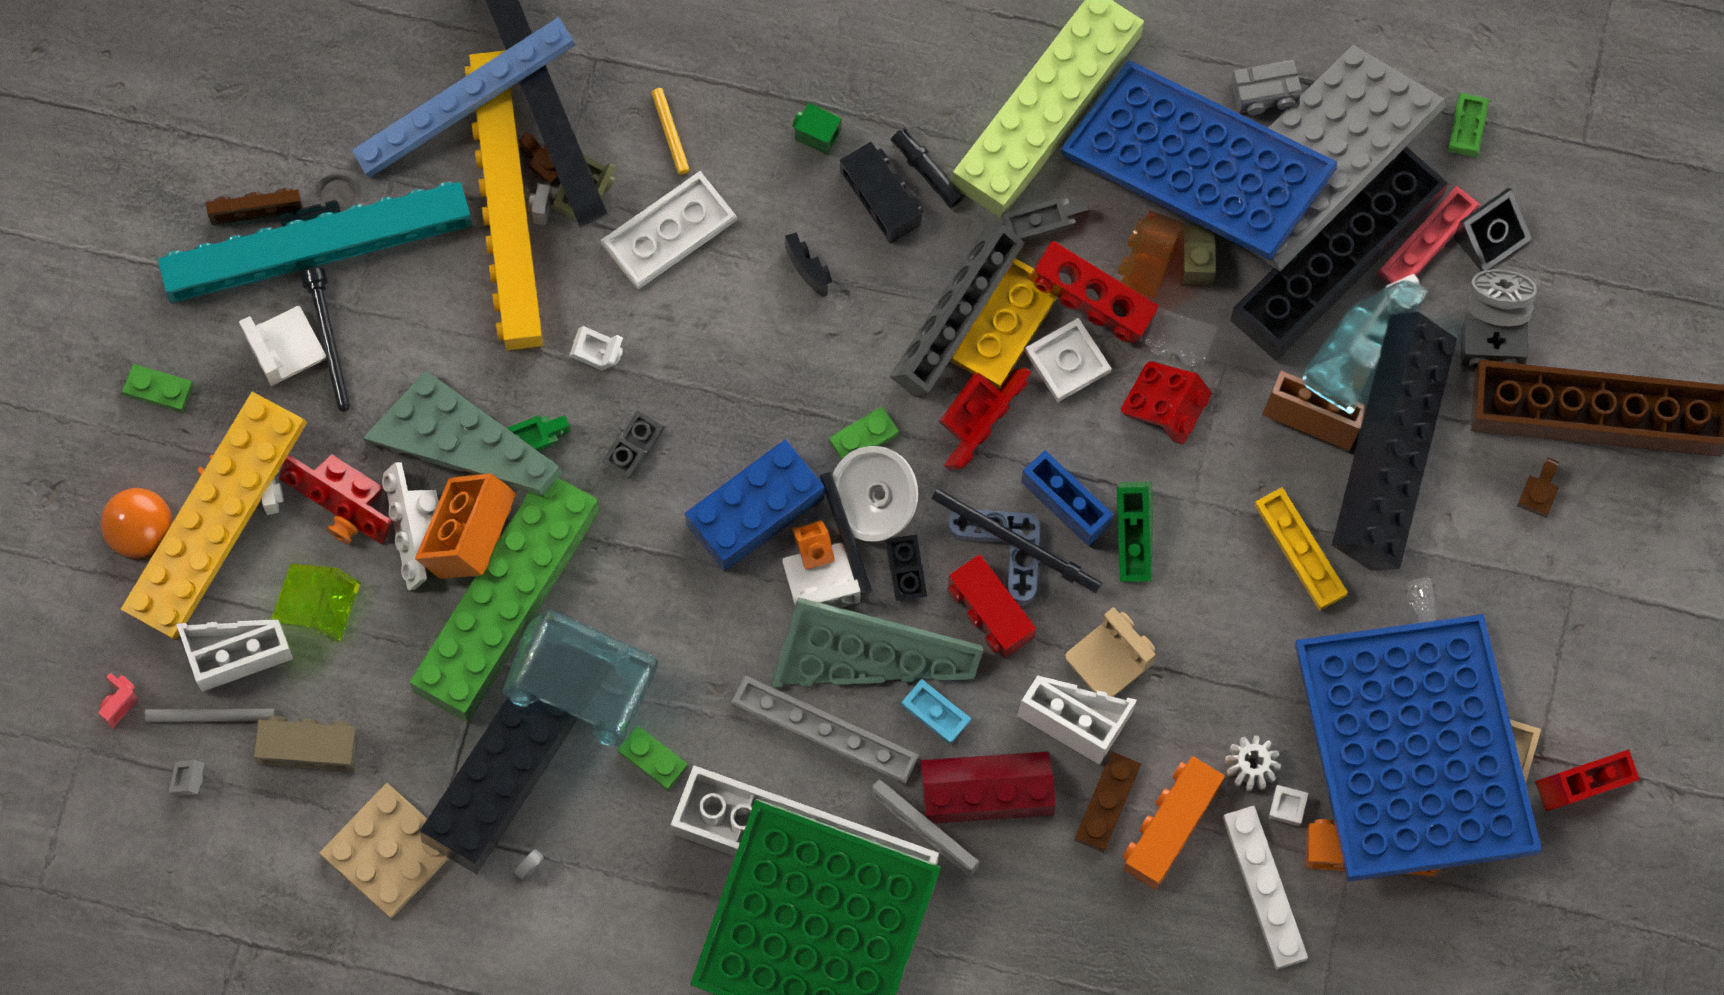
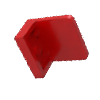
(1167, 399)

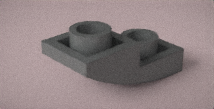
(633, 445)

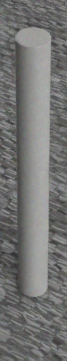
(207, 715)

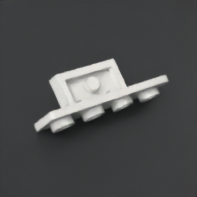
(411, 517)

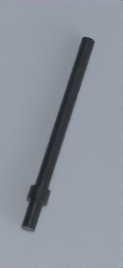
(1069, 571)

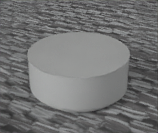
(529, 865)

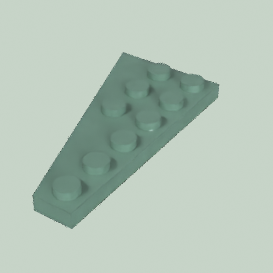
(456, 434)

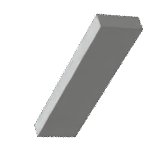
(924, 828)

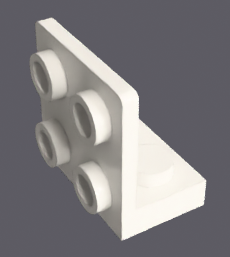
(283, 344)
(824, 584)

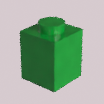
(817, 128)

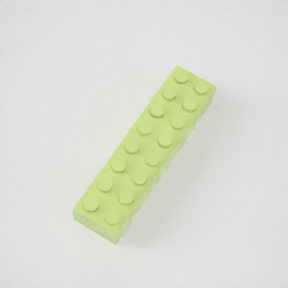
(1047, 104)

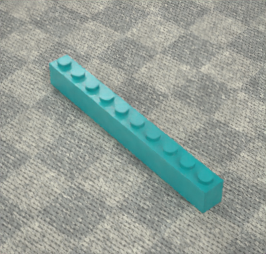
(314, 241)

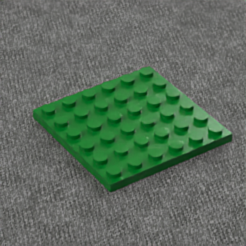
(813, 912)

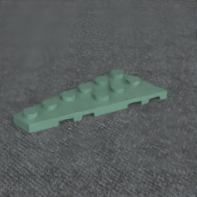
(861, 649)

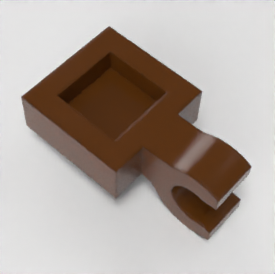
(541, 160)
(1539, 492)

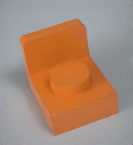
(814, 544)

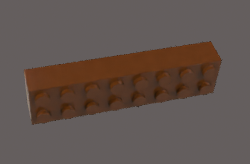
(1598, 408)

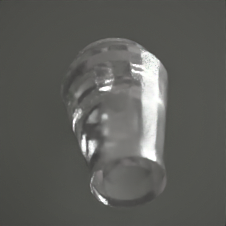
(1422, 598)

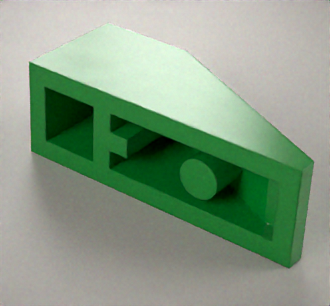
(1135, 530)

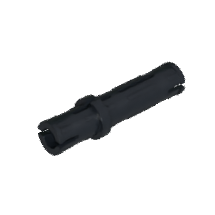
(923, 163)

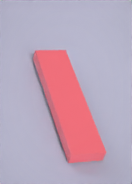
(1429, 237)

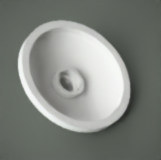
(859, 481)

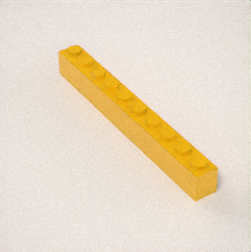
(506, 217)

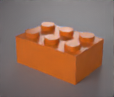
(466, 526)

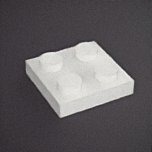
(1068, 360)

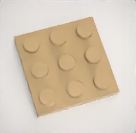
(384, 851)

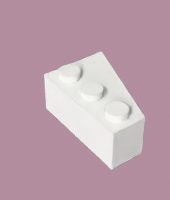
(1076, 716)

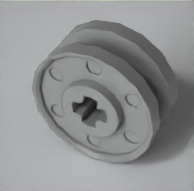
(1502, 297)

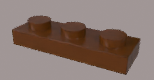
(253, 206)
(1107, 802)

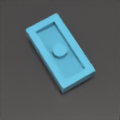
(936, 712)

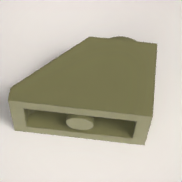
(1197, 256)

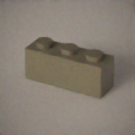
(306, 744)

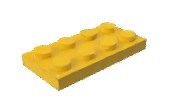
(1004, 326)

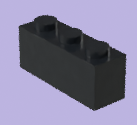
(881, 191)

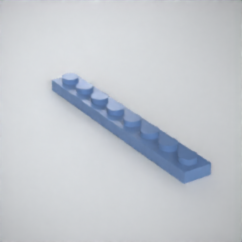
(463, 97)

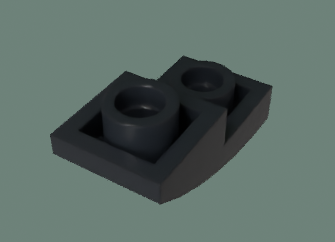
(809, 268)
(906, 567)

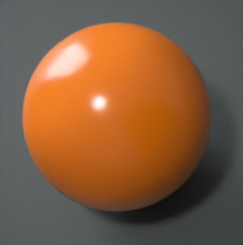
(135, 522)

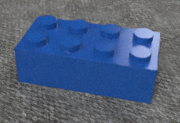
(755, 505)

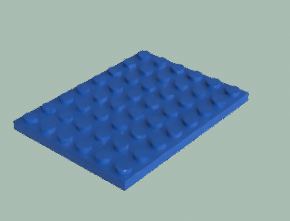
(1417, 748)

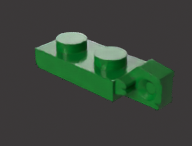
(541, 431)

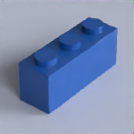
(1066, 498)

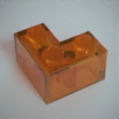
(1152, 248)

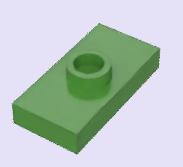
(1468, 125)

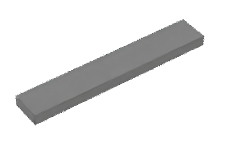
(825, 730)

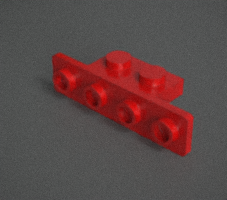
(976, 411)
(340, 491)

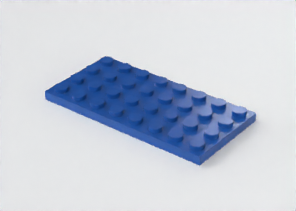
(1199, 159)

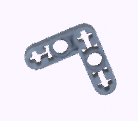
(984, 536)

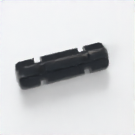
(309, 212)

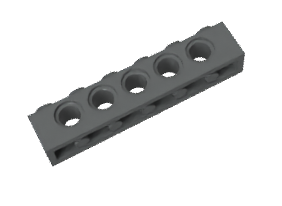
(957, 309)

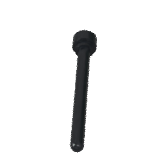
(315, 281)

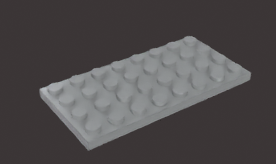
(1361, 119)

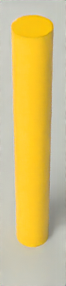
(670, 131)

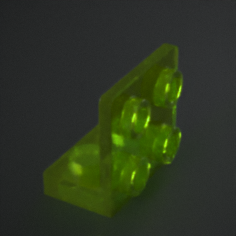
(316, 599)

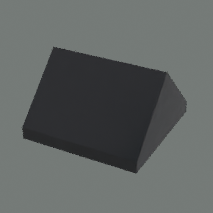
(1493, 231)

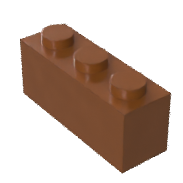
(1310, 413)

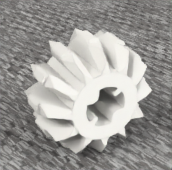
(1264, 762)

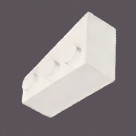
(233, 649)

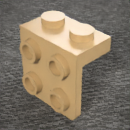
(1111, 654)

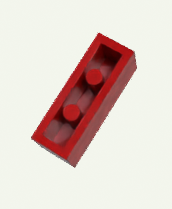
(990, 607)

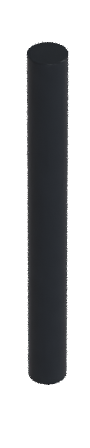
(845, 533)

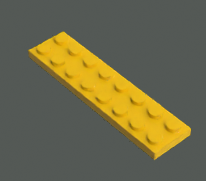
(214, 515)

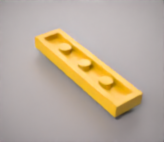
(1300, 549)

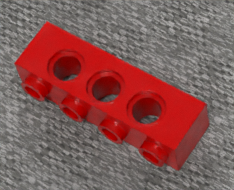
(1137, 308)

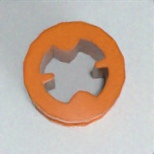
(342, 530)

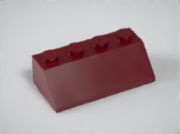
(988, 787)

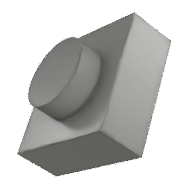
(540, 204)
(186, 778)

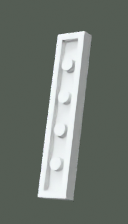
(1265, 887)

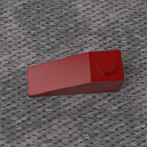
(1587, 780)

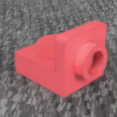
(117, 705)

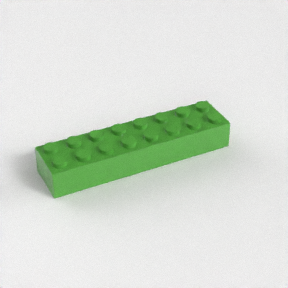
(504, 598)

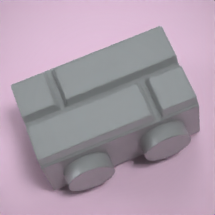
(1266, 87)

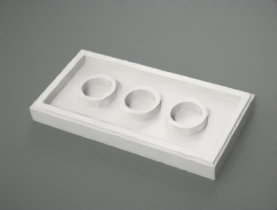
(668, 230)

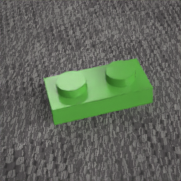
(157, 388)
(869, 431)
(652, 758)

